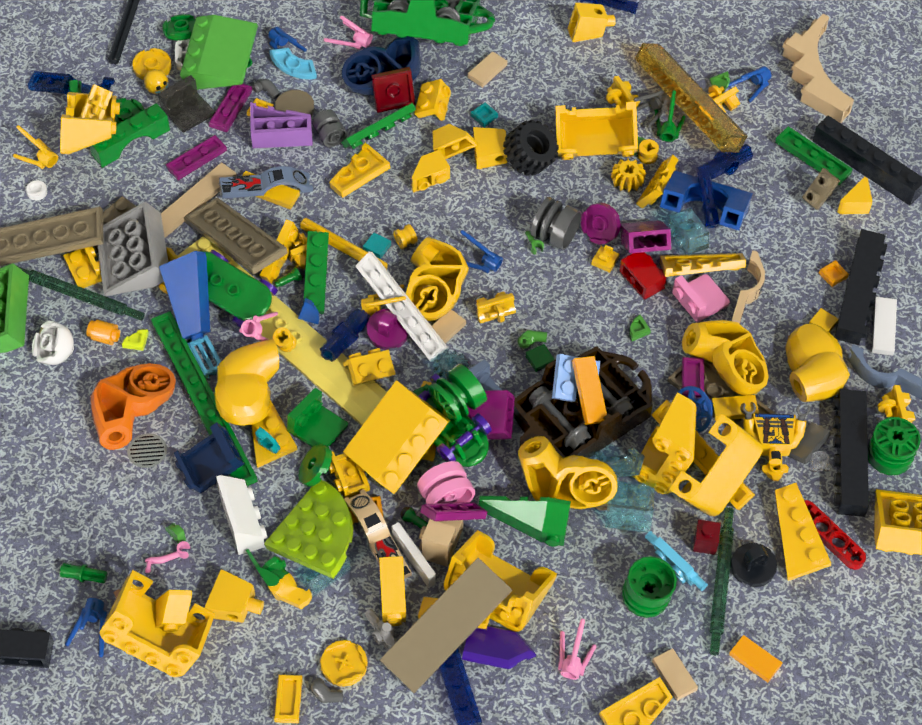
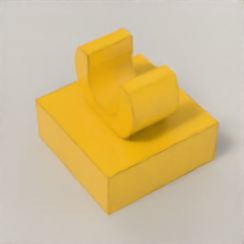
(605, 258)

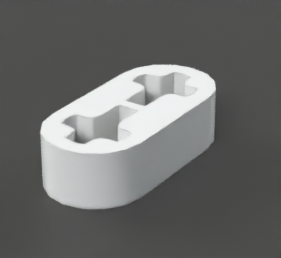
(179, 54)

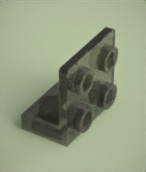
(184, 104)

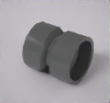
(329, 128)

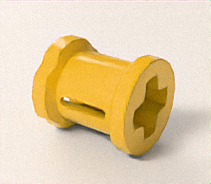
(288, 344)

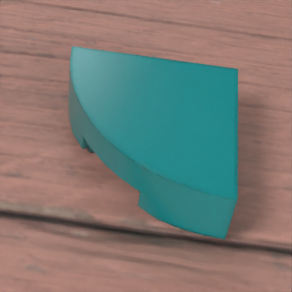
(267, 441)

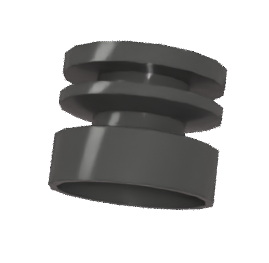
(556, 223)

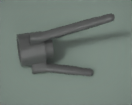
(659, 100)

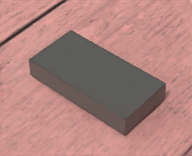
(813, 439)

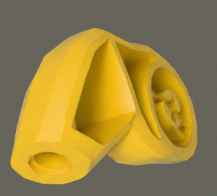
(437, 279)
(731, 352)
(815, 363)
(242, 382)

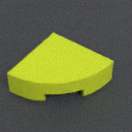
(136, 341)

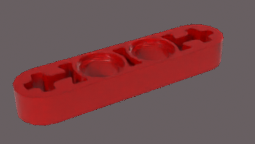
(835, 532)

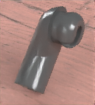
(266, 85)
(324, 694)

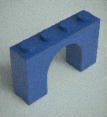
(686, 188)

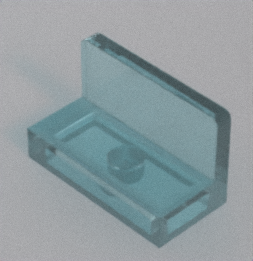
(318, 582)

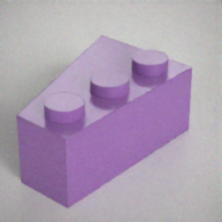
(279, 128)

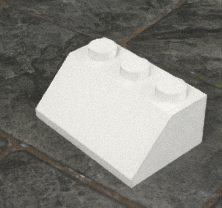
(241, 514)

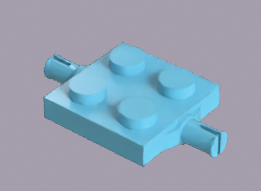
(683, 570)

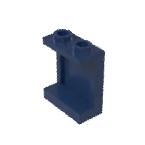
(209, 459)

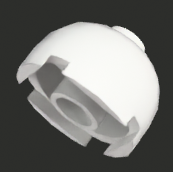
(53, 343)

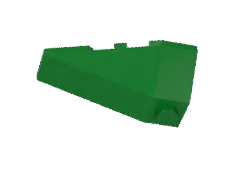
(541, 519)

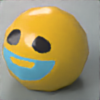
(155, 81)

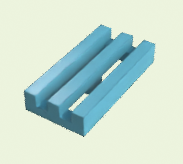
(212, 370)

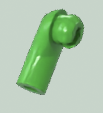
(531, 337)

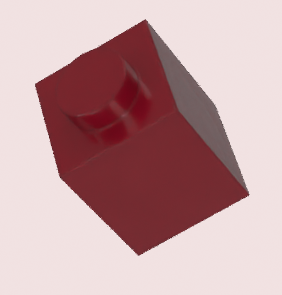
(706, 537)

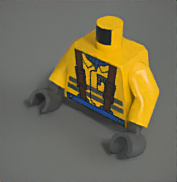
(775, 431)

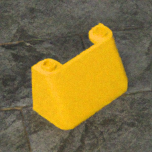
(596, 131)
(84, 132)
(527, 589)

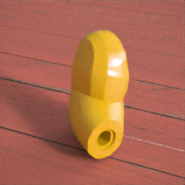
(571, 478)

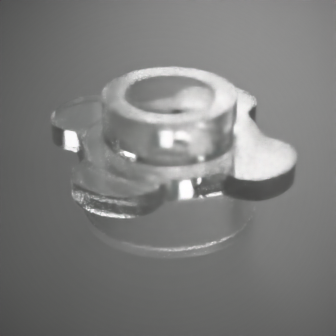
(823, 459)

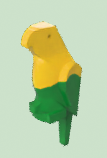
(281, 582)

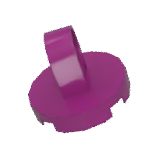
(600, 223)
(385, 330)

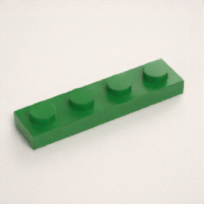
(372, 130)
(812, 154)
(316, 268)

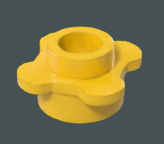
(775, 474)

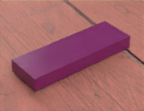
(230, 107)
(196, 157)
(453, 511)

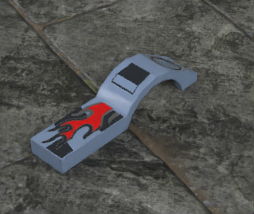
(259, 184)

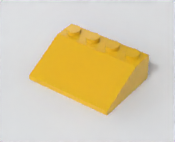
(396, 436)
(898, 522)

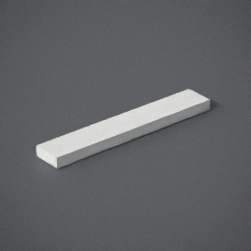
(406, 311)

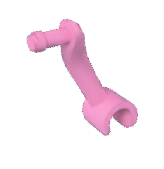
(165, 558)

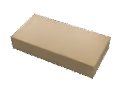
(487, 69)
(449, 325)
(675, 674)

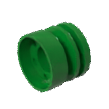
(457, 393)
(893, 446)
(654, 577)

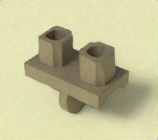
(821, 189)

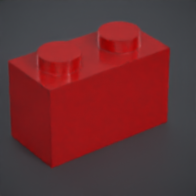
(643, 274)

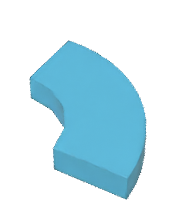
(292, 64)

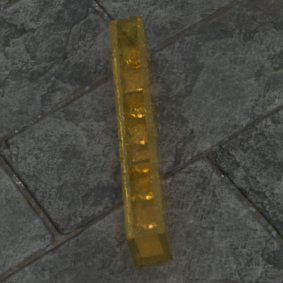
(691, 98)

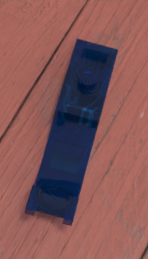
(59, 83)

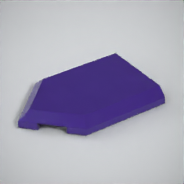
(497, 648)

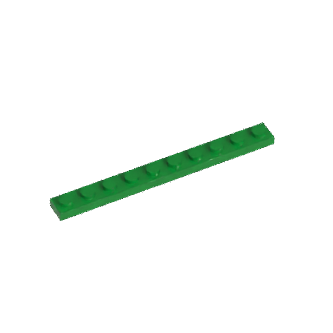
(197, 385)

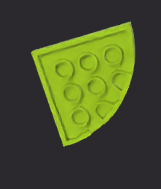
(315, 531)

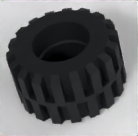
(520, 153)

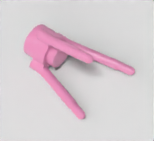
(361, 36)
(253, 328)
(571, 666)

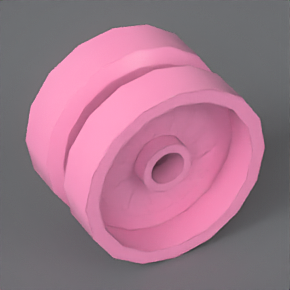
(446, 484)

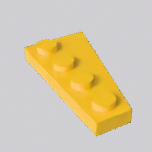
(689, 264)
(800, 538)

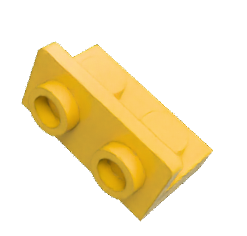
(84, 267)

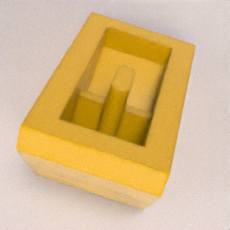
(857, 200)

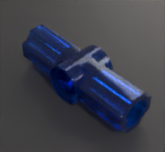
(728, 161)
(344, 335)

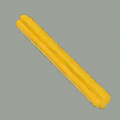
(337, 241)

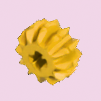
(628, 175)

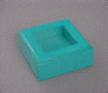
(484, 114)
(377, 245)

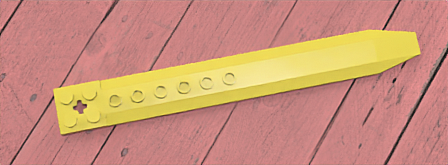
(328, 376)

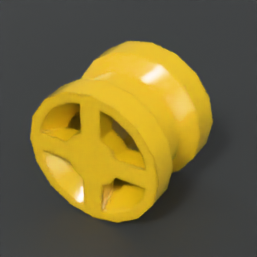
(648, 151)
(405, 236)

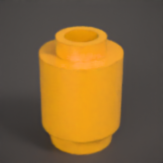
(103, 332)

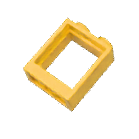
(392, 590)

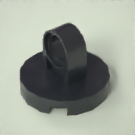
(753, 564)

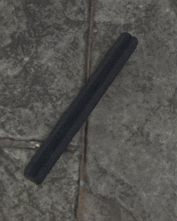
(123, 31)

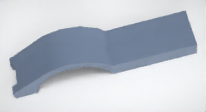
(908, 382)

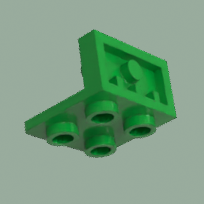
(314, 422)

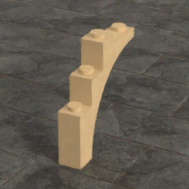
(807, 70)

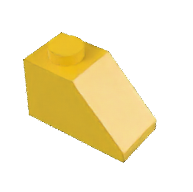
(452, 140)
(172, 609)

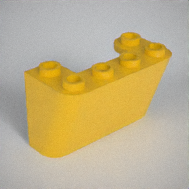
(670, 446)
(726, 474)
(134, 630)

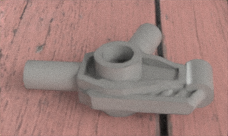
(383, 632)

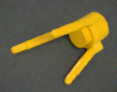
(45, 155)
(373, 303)

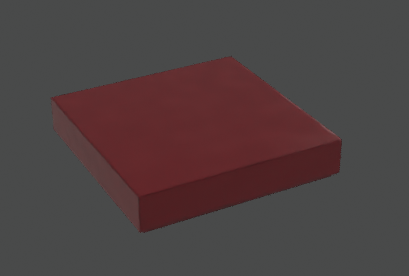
(393, 89)

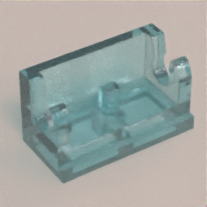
(625, 464)

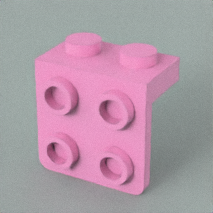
(700, 296)

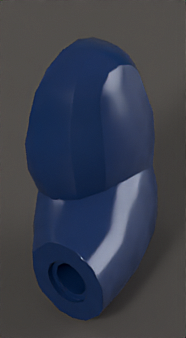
(375, 60)

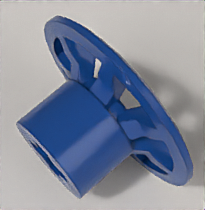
(703, 404)

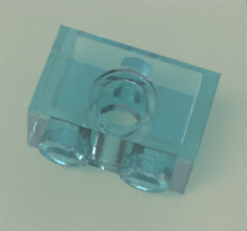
(688, 231)

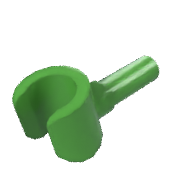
(535, 243)

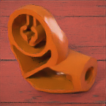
(128, 395)

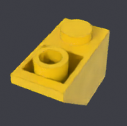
(430, 171)

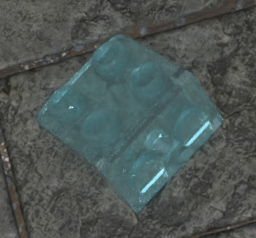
(631, 508)

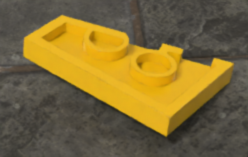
(361, 169)
(658, 182)
(286, 237)
(276, 428)
(638, 707)

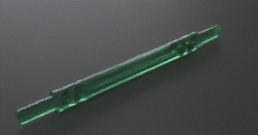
(82, 294)
(721, 581)

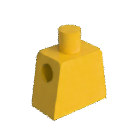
(589, 21)
(490, 147)
(232, 598)

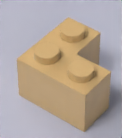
(440, 540)

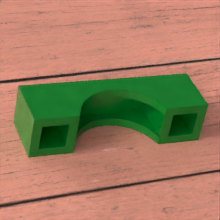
(149, 122)

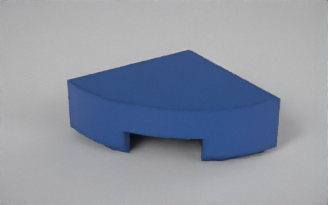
(309, 312)

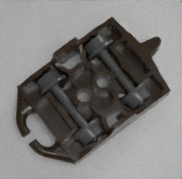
(566, 430)

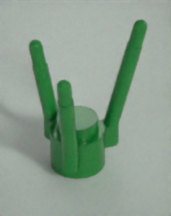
(668, 131)

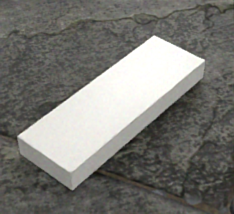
(884, 326)
(413, 555)

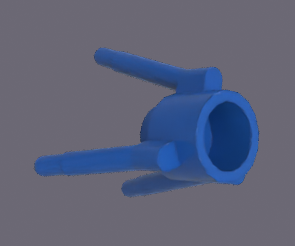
(280, 38)
(758, 77)
(490, 259)
(91, 612)

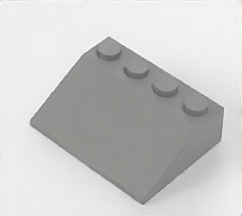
(133, 251)

